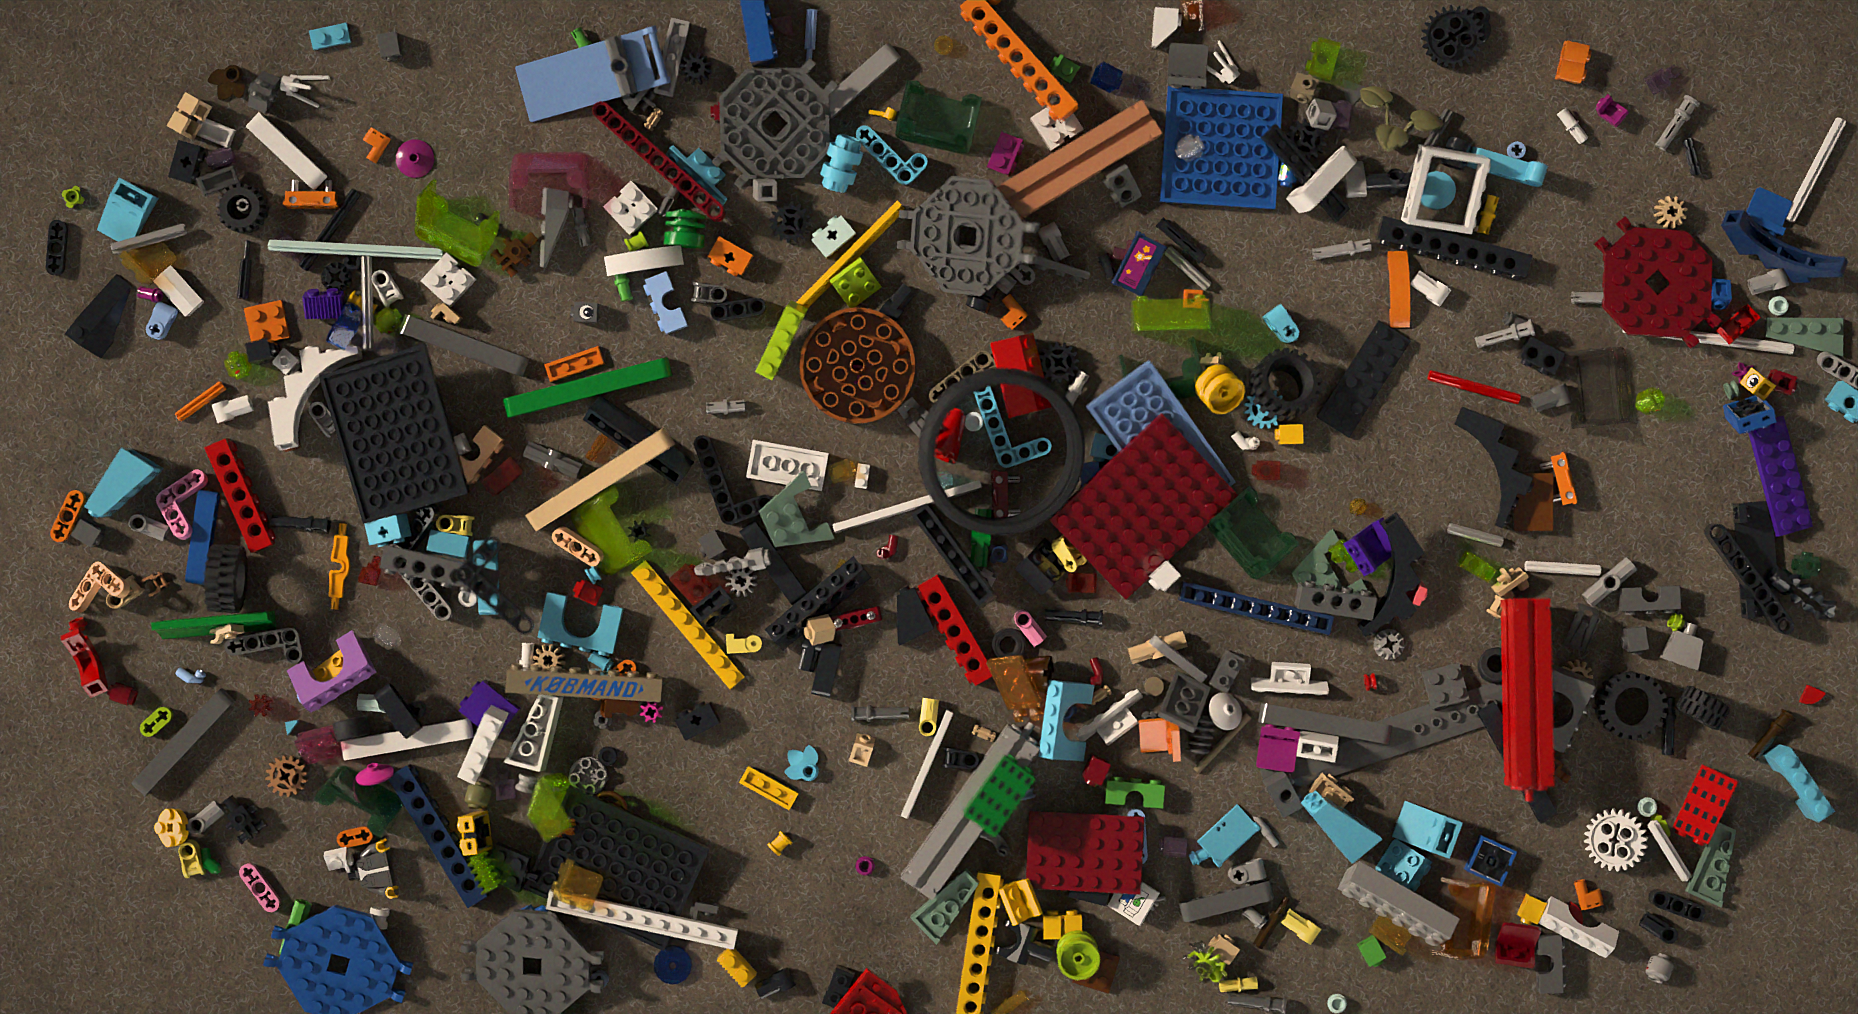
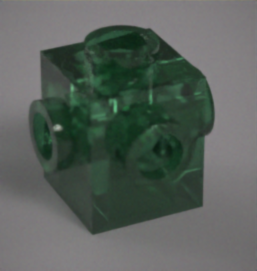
(1799, 563)

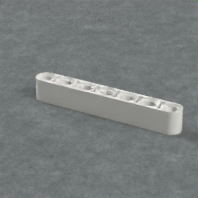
(395, 741)

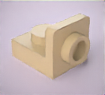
(449, 314)
(862, 749)

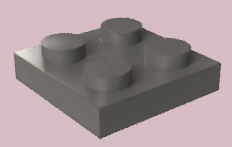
(1445, 686)

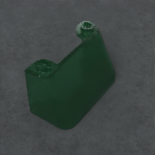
(937, 119)
(1250, 535)
(374, 799)

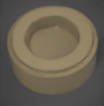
(1153, 686)

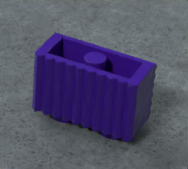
(323, 303)

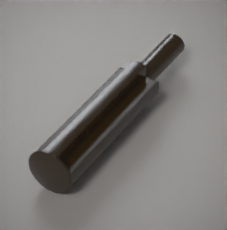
(1270, 925)

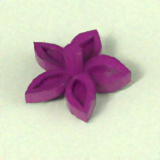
(1742, 371)

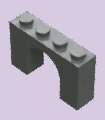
(1579, 691)

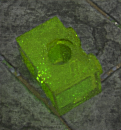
(1330, 50)

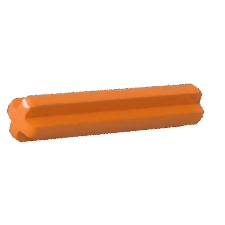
(200, 401)

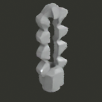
(754, 559)

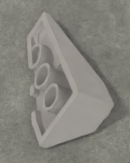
(555, 209)

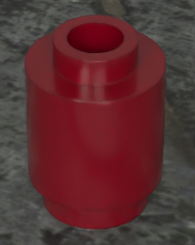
(122, 694)

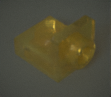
(841, 470)

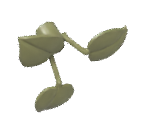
(1392, 136)

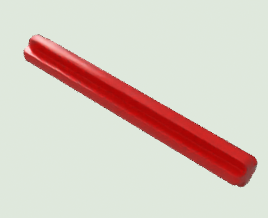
(1474, 387)

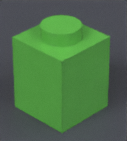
(1371, 951)

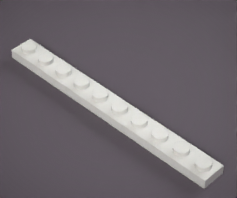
(651, 921)

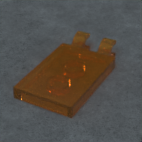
(1016, 686)

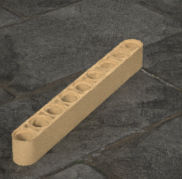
(600, 479)

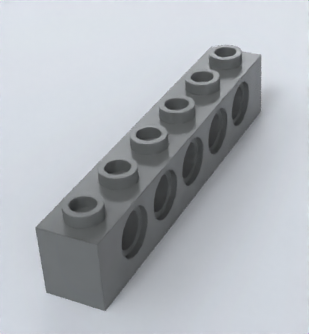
(392, 554)

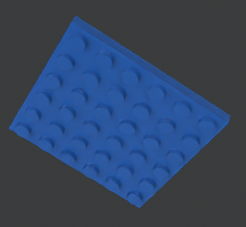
(1236, 162)

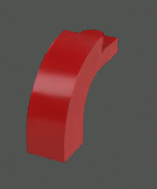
(88, 662)

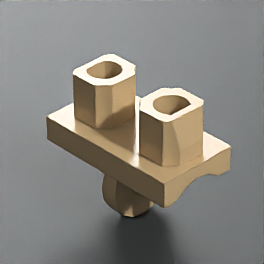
(1508, 581)

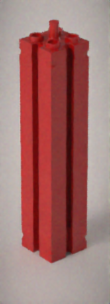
(1527, 694)

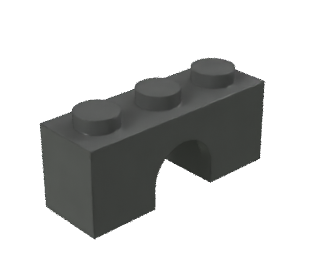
(1666, 599)
(1551, 979)

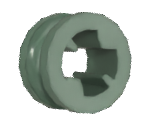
(1731, 390)

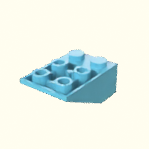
(126, 211)
(1427, 829)

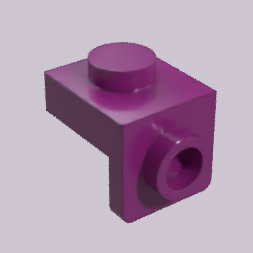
(1611, 111)

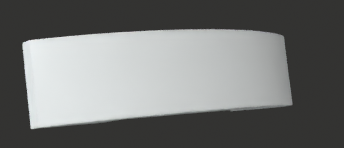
(643, 260)

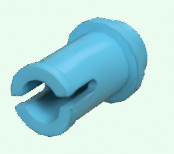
(600, 661)
(1198, 856)

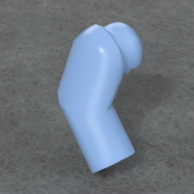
(191, 678)

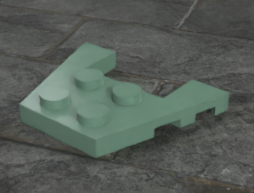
(785, 519)
(1317, 568)

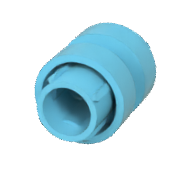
(844, 154)

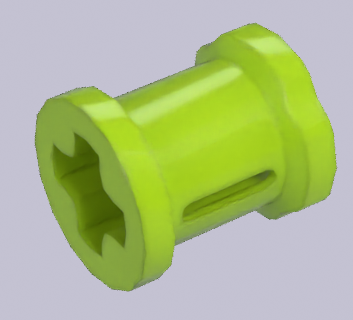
(636, 242)

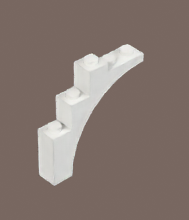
(286, 412)

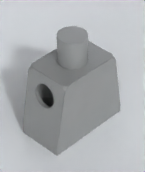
(1684, 647)

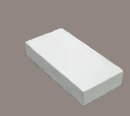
(216, 132)

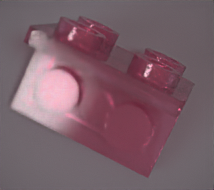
(318, 745)

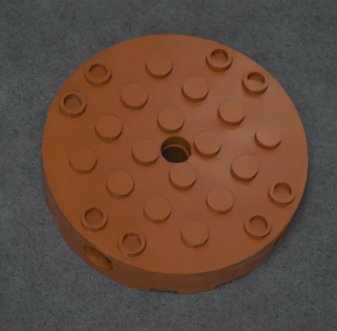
(829, 358)

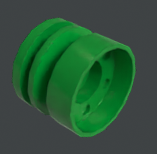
(685, 229)

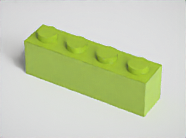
(781, 340)

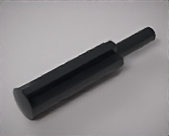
(244, 273)

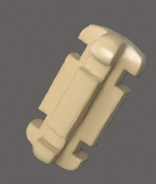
(653, 119)
(1100, 694)
(984, 733)

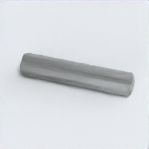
(1187, 268)
(1475, 535)

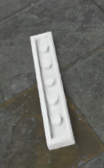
(927, 764)

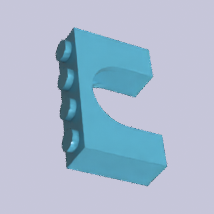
(553, 627)
(1059, 698)
(1811, 801)

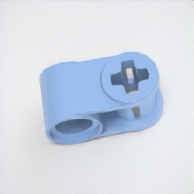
(162, 318)

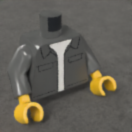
(375, 870)

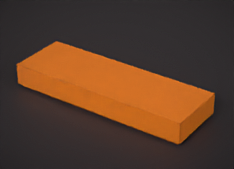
(574, 364)

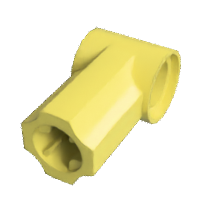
(929, 714)
(1304, 928)

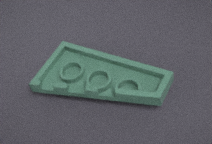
(1813, 333)
(1712, 869)
(937, 914)

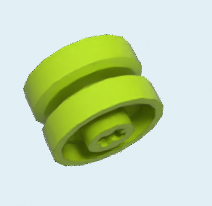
(1078, 955)

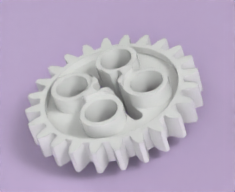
(1632, 844)

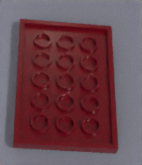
(1085, 852)

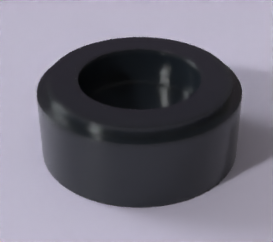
(607, 755)

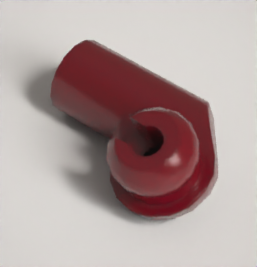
(888, 550)
(1098, 672)

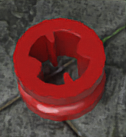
(1370, 682)

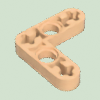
(93, 576)

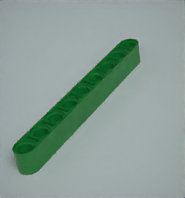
(587, 387)

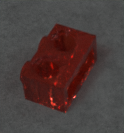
(502, 476)
(687, 588)

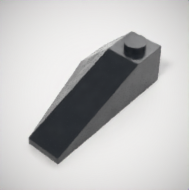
(99, 321)

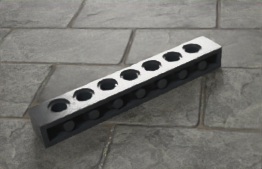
(1520, 260)

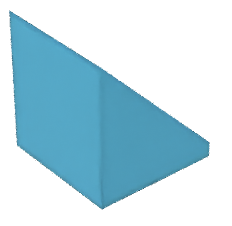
(290, 725)

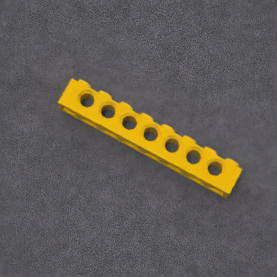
(986, 880)

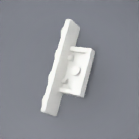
(1290, 678)
(1114, 721)

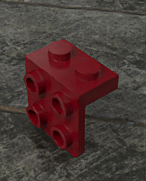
(1516, 945)

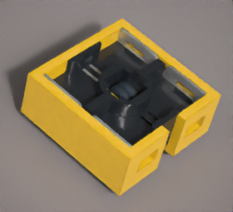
(475, 833)

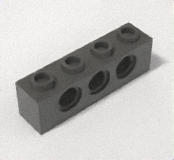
(1363, 609)

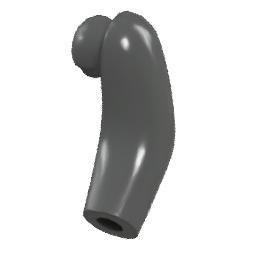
(998, 841)

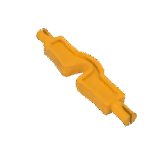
(338, 577)

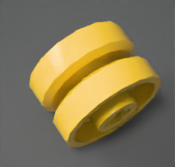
(1219, 389)

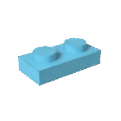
(330, 36)

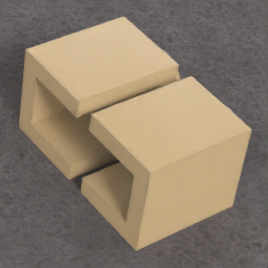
(189, 106)

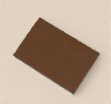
(1535, 509)

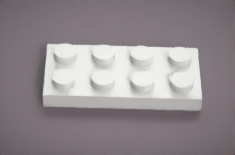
(784, 463)

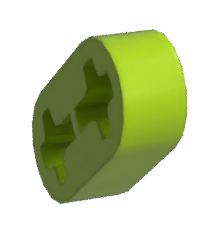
(159, 724)

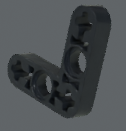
(427, 524)

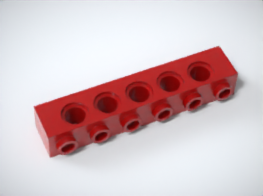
(215, 454)
(935, 585)

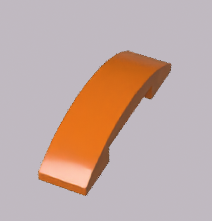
(1399, 289)

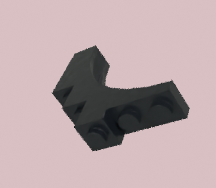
(1511, 482)
(1402, 579)

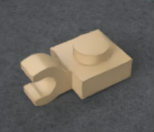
(228, 631)

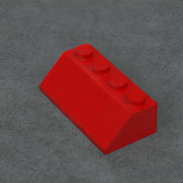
(1021, 354)

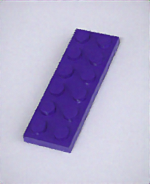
(1780, 478)

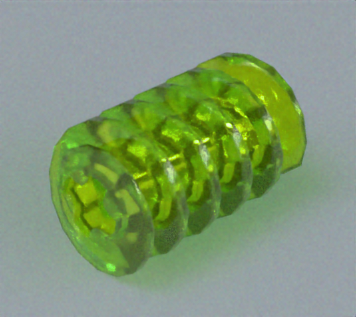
(484, 872)

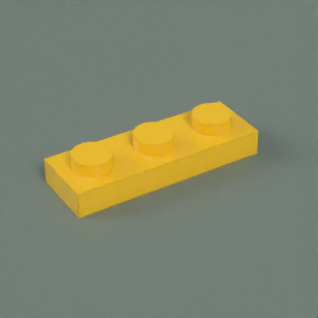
(768, 787)

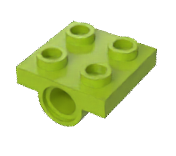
(855, 283)

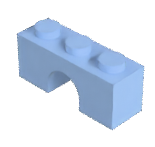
(658, 287)

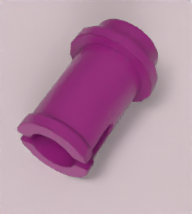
(154, 295)

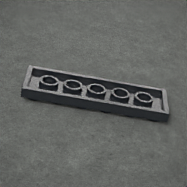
(1363, 378)

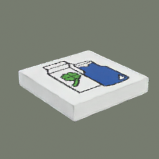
(1134, 906)

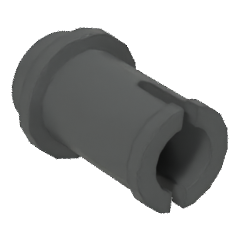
(1510, 318)

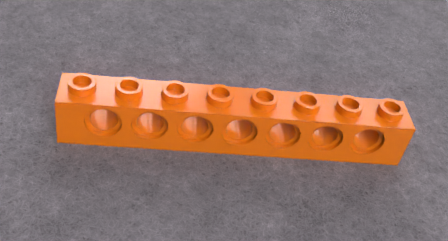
(1067, 105)

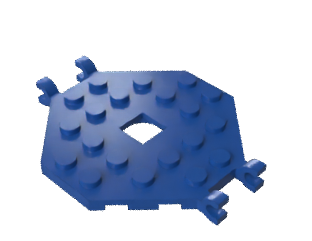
(345, 934)

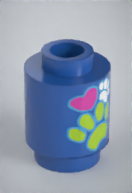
(1286, 177)

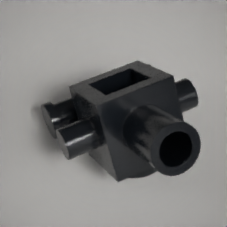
(241, 817)

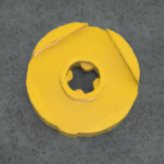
(168, 834)

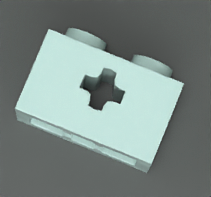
(843, 235)

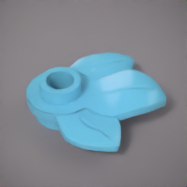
(800, 761)

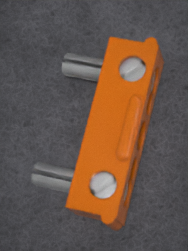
(311, 199)
(1563, 477)

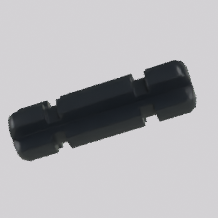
(1692, 156)

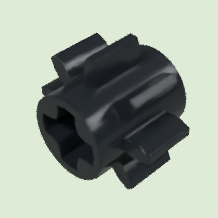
(644, 529)

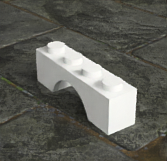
(482, 743)
(1559, 919)

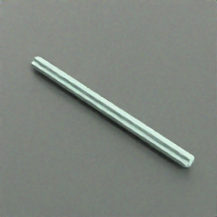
(355, 249)

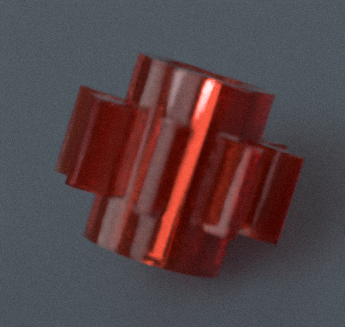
(260, 710)

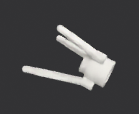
(1230, 71)
(292, 84)

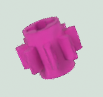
(649, 716)

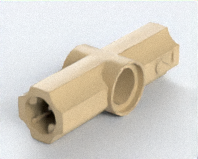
(1147, 651)

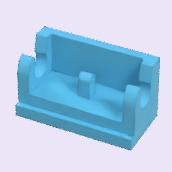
(448, 544)

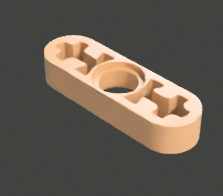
(563, 543)

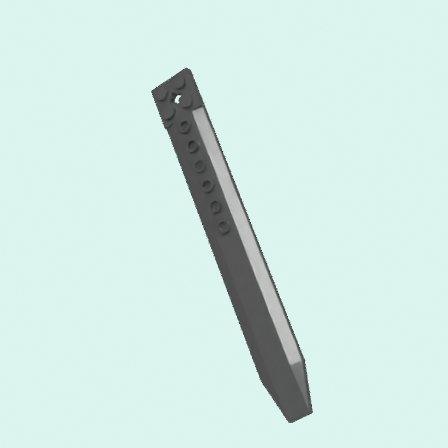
(1409, 731)

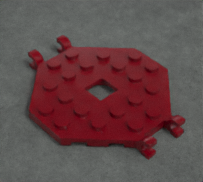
(1634, 302)

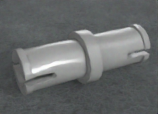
(725, 406)

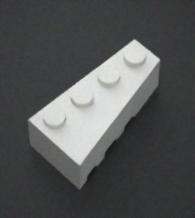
(536, 735)

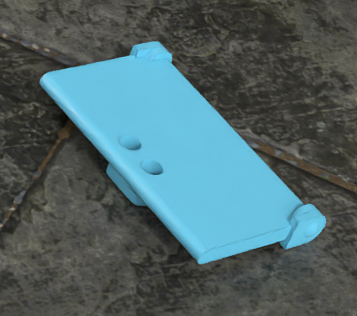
(1226, 839)

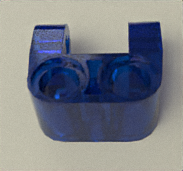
(345, 326)

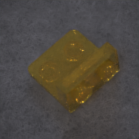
(148, 261)
(576, 886)

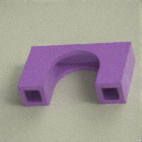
(355, 669)

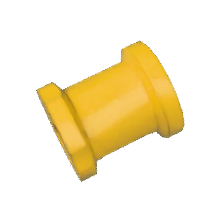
(780, 843)

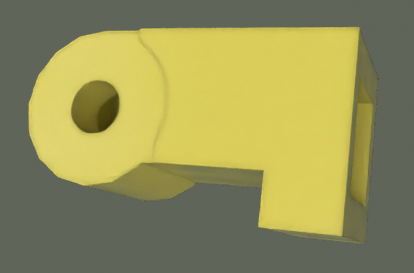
(743, 645)

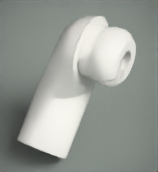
(1246, 443)

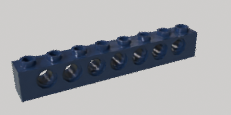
(1255, 608)
(428, 830)

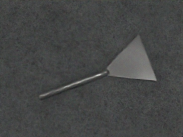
(1352, 94)

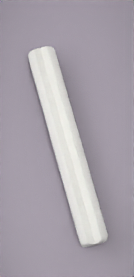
(1567, 568)
(1669, 850)

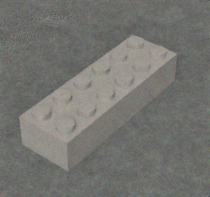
(1398, 904)

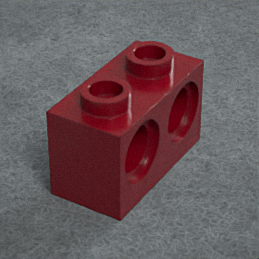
(1095, 770)

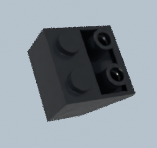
(1041, 567)

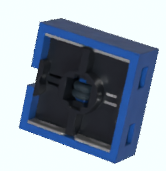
(1749, 414)
(1497, 859)

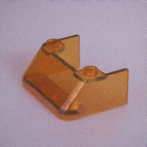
(1475, 910)

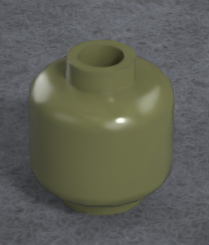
(478, 795)

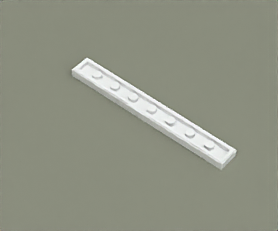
(903, 507)

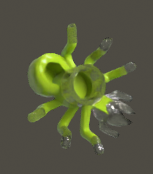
(1208, 967)

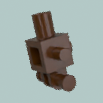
(516, 251)

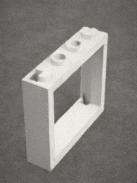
(1418, 180)

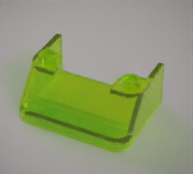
(451, 232)
(1170, 314)
(546, 807)

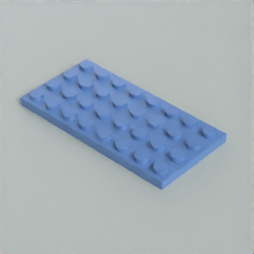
(1136, 402)

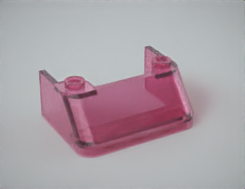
(573, 163)

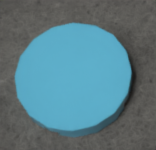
(1438, 190)

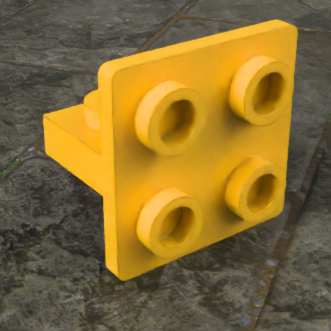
(1020, 901)

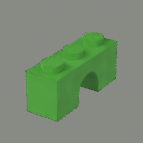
(1118, 789)

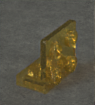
(1390, 934)

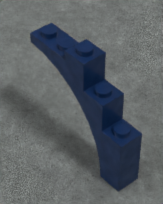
(1775, 254)

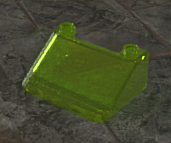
(601, 528)

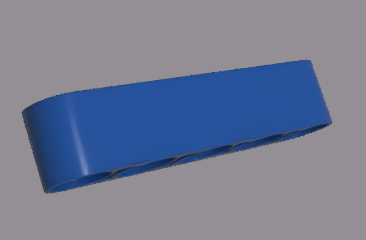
(202, 535)

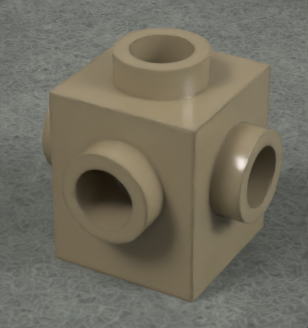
(1305, 88)

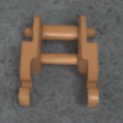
(152, 577)

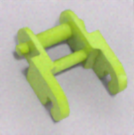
(1662, 822)

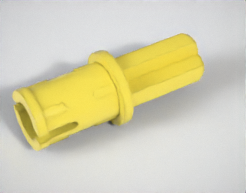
(1238, 984)

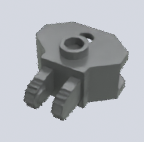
(263, 92)

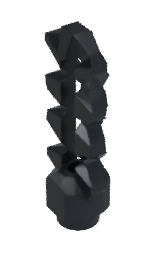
(1783, 581)

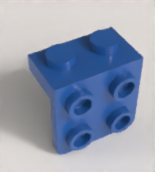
(1769, 211)

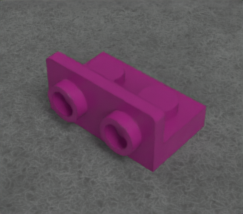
(1005, 153)

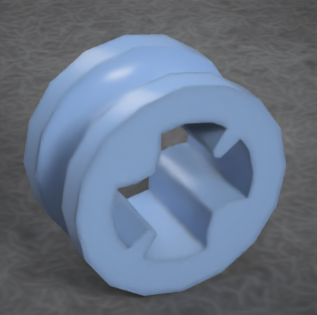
(1520, 146)

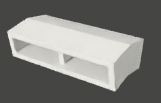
(178, 291)

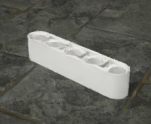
(286, 151)

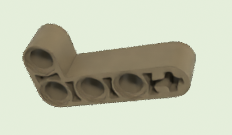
(957, 374)

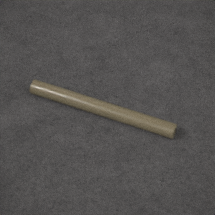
(1221, 744)

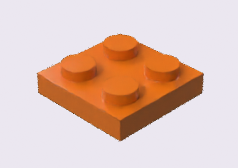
(267, 321)

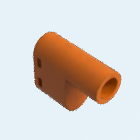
(377, 142)
(1014, 313)
(1586, 898)

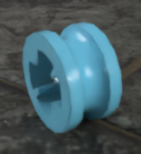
(593, 574)

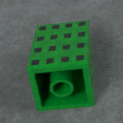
(999, 794)

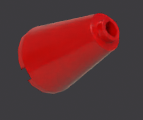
(950, 438)

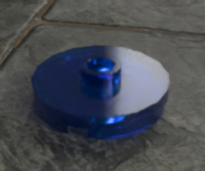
(680, 958)

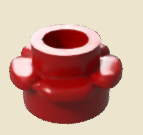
(77, 623)

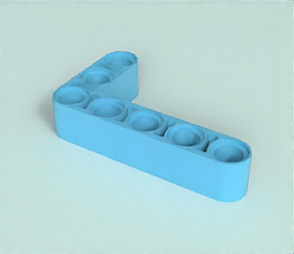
(1000, 430)

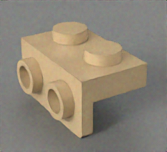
(1327, 787)

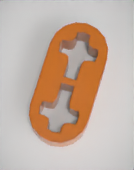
(354, 832)

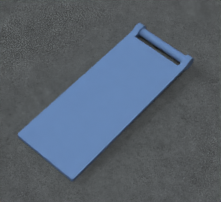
(585, 76)

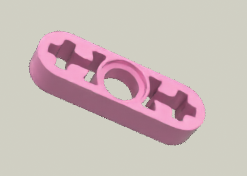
(256, 872)

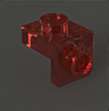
(1081, 582)

